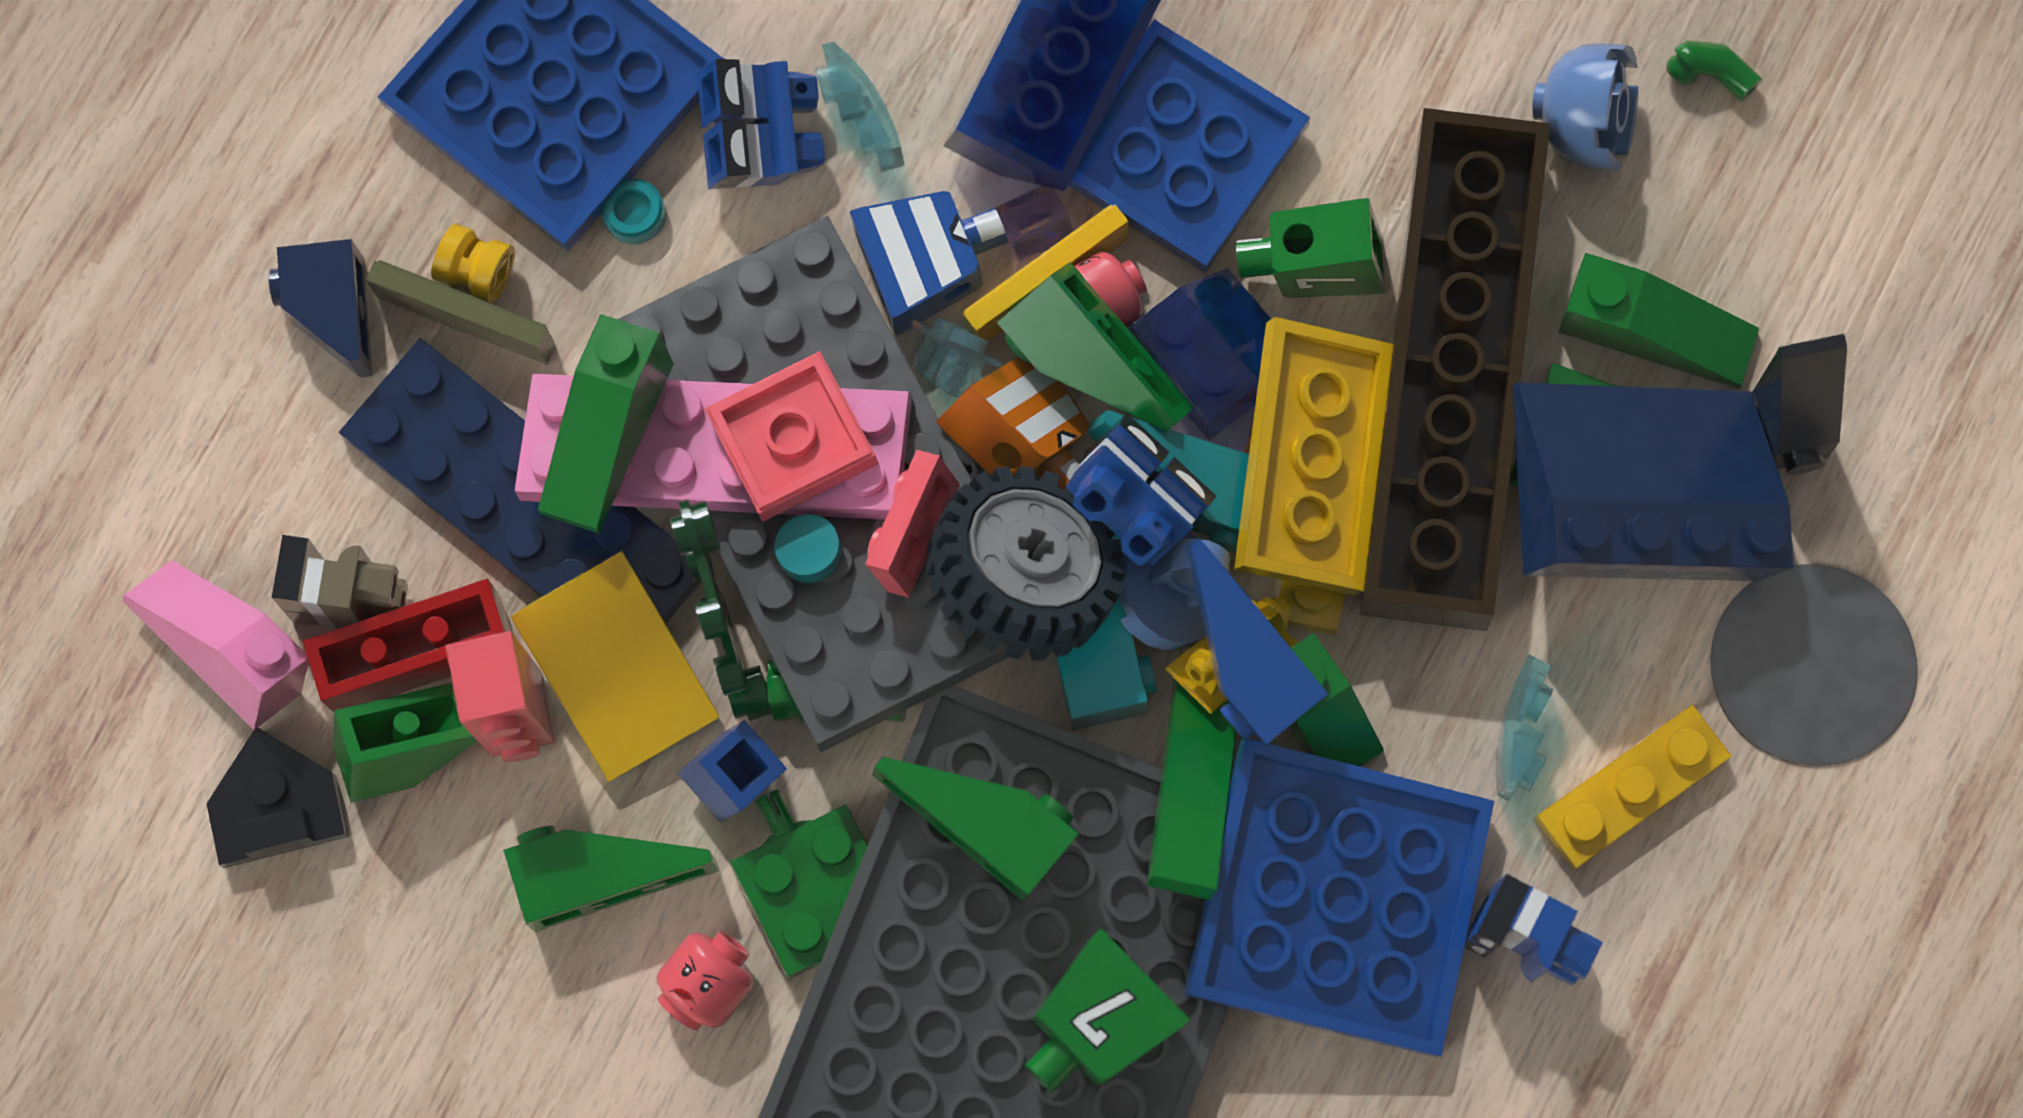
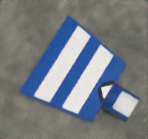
(923, 253)

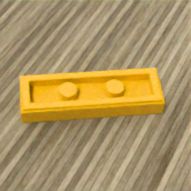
(1101, 233)

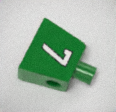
(1319, 251)
(1100, 1017)

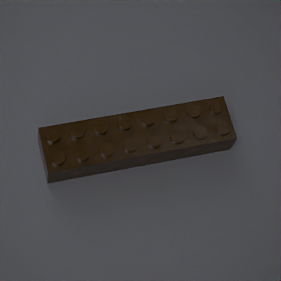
(1455, 370)

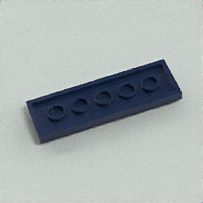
(461, 459)

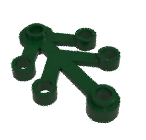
(696, 540)

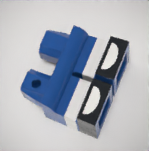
(754, 125)
(1144, 515)
(1534, 928)

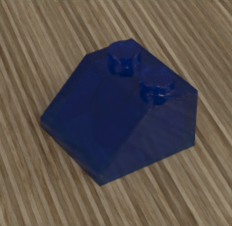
(1209, 346)

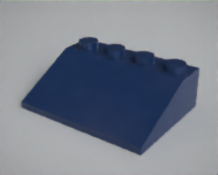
(1647, 484)

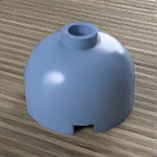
(1589, 105)

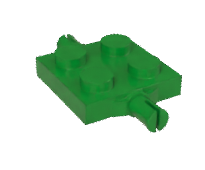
(800, 880)

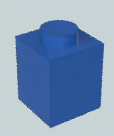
(732, 771)

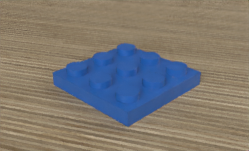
(1186, 146)

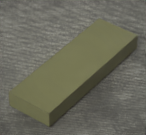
(461, 311)

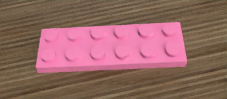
(686, 460)

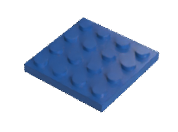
(551, 99)
(1340, 898)

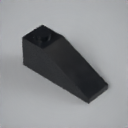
(1803, 402)

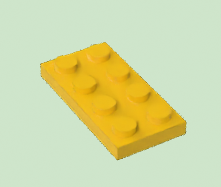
(1314, 456)

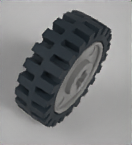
(1024, 564)

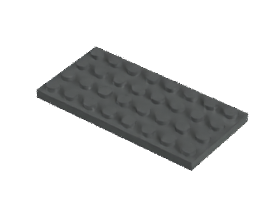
(844, 640)

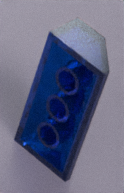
(1048, 86)

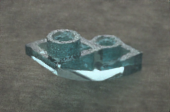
(857, 97)
(1518, 743)

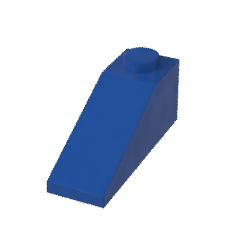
(1250, 660)

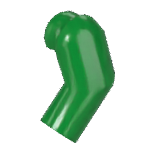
(1713, 60)

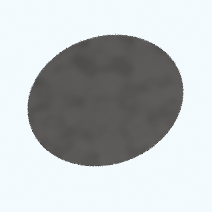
(1813, 665)

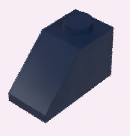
(326, 298)

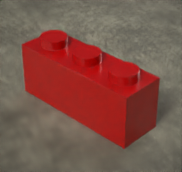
(401, 646)

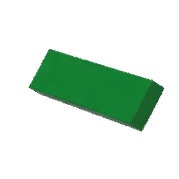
(1191, 798)

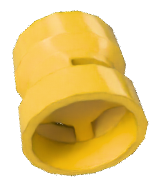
(473, 263)

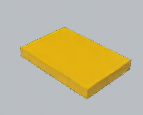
(615, 666)

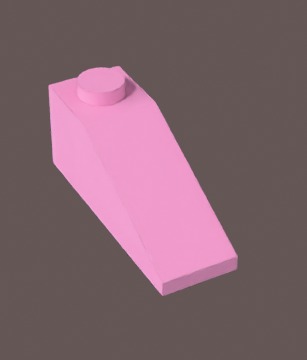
(222, 641)

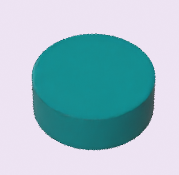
(634, 212)
(808, 548)

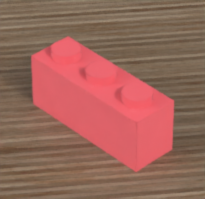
(500, 696)

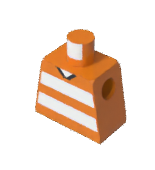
(1018, 421)

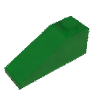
(1656, 322)
(1083, 344)
(604, 421)
(992, 823)
(584, 872)

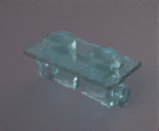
(951, 356)

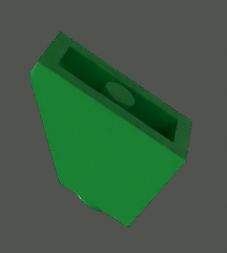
(1337, 723)
(397, 741)

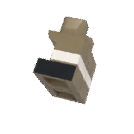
(333, 591)

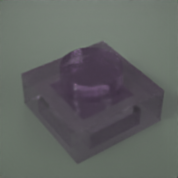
(1034, 221)

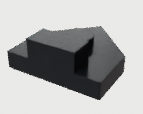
(273, 803)

